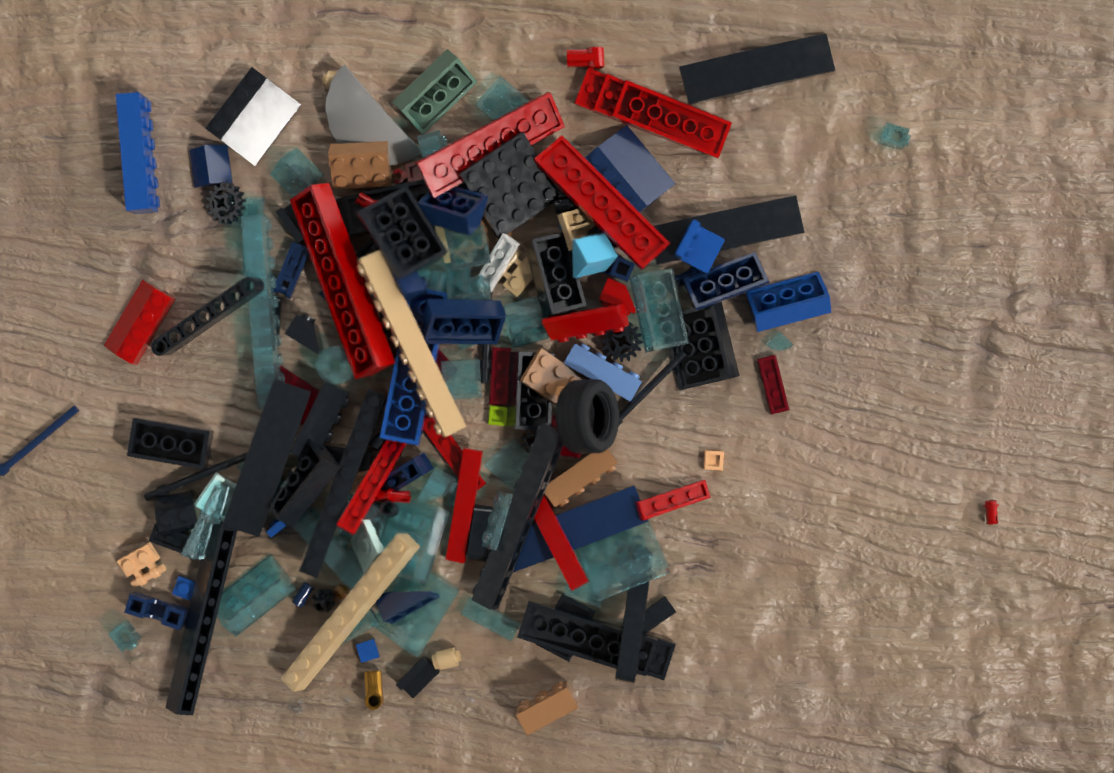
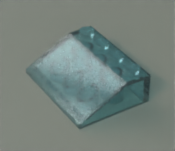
(425, 526)
(623, 561)
(417, 628)

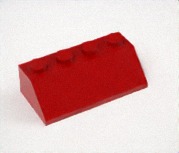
(586, 322)
(139, 323)

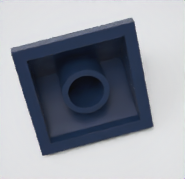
(210, 165)

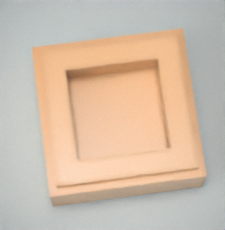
(713, 460)

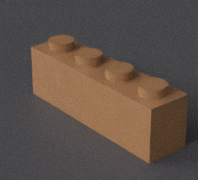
(578, 476)

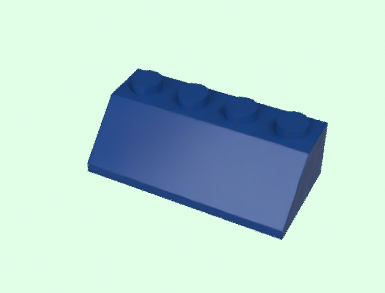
(788, 301)

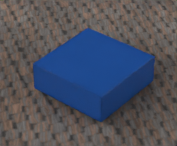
(367, 650)

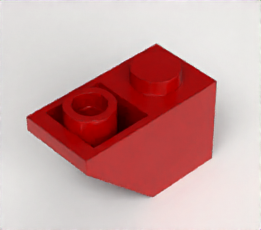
(616, 293)

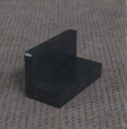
(289, 219)
(418, 677)

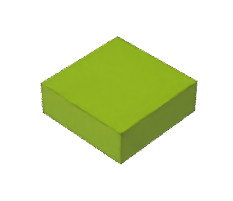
(497, 416)

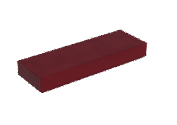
(499, 376)
(773, 384)

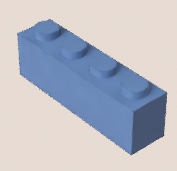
(596, 367)

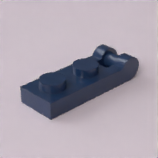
(291, 269)

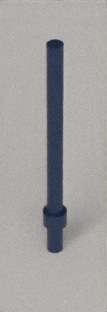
(5, 467)

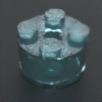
(325, 366)

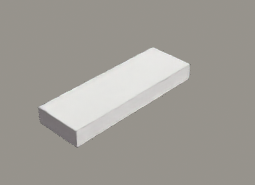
(500, 258)

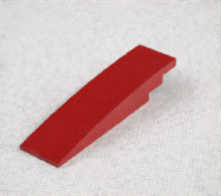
(652, 113)

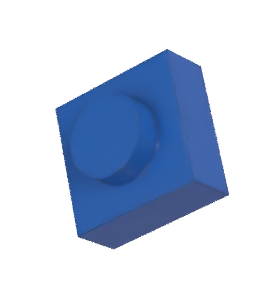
(275, 527)
(184, 588)

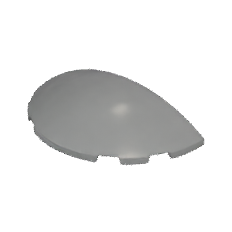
(359, 118)

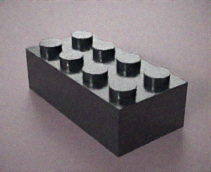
(553, 275)
(170, 443)

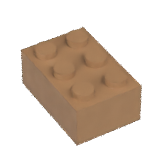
(360, 165)
(546, 707)

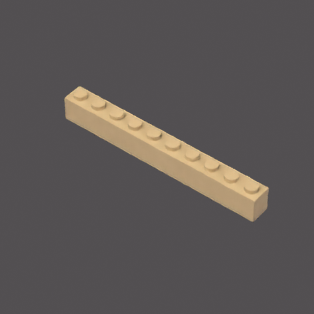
(411, 344)
(350, 612)

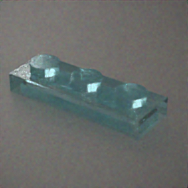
(497, 520)

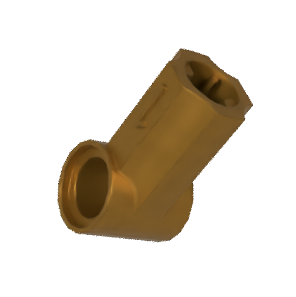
(373, 686)

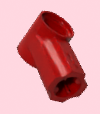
(591, 58)

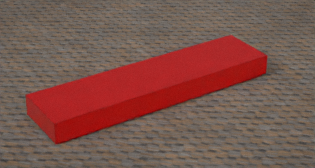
(672, 500)

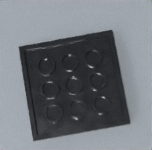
(513, 184)

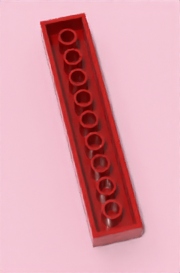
(340, 280)

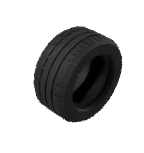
(587, 416)

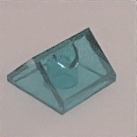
(296, 172)

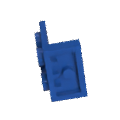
(699, 247)

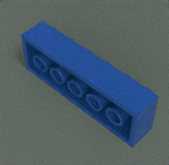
(137, 153)

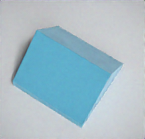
(592, 255)

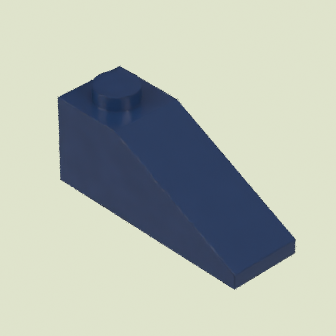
(408, 472)
(398, 605)

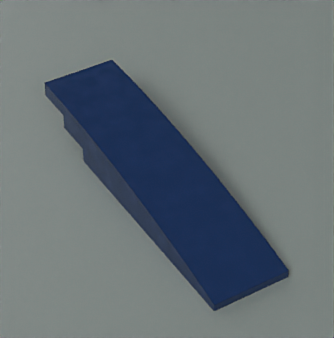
(585, 525)

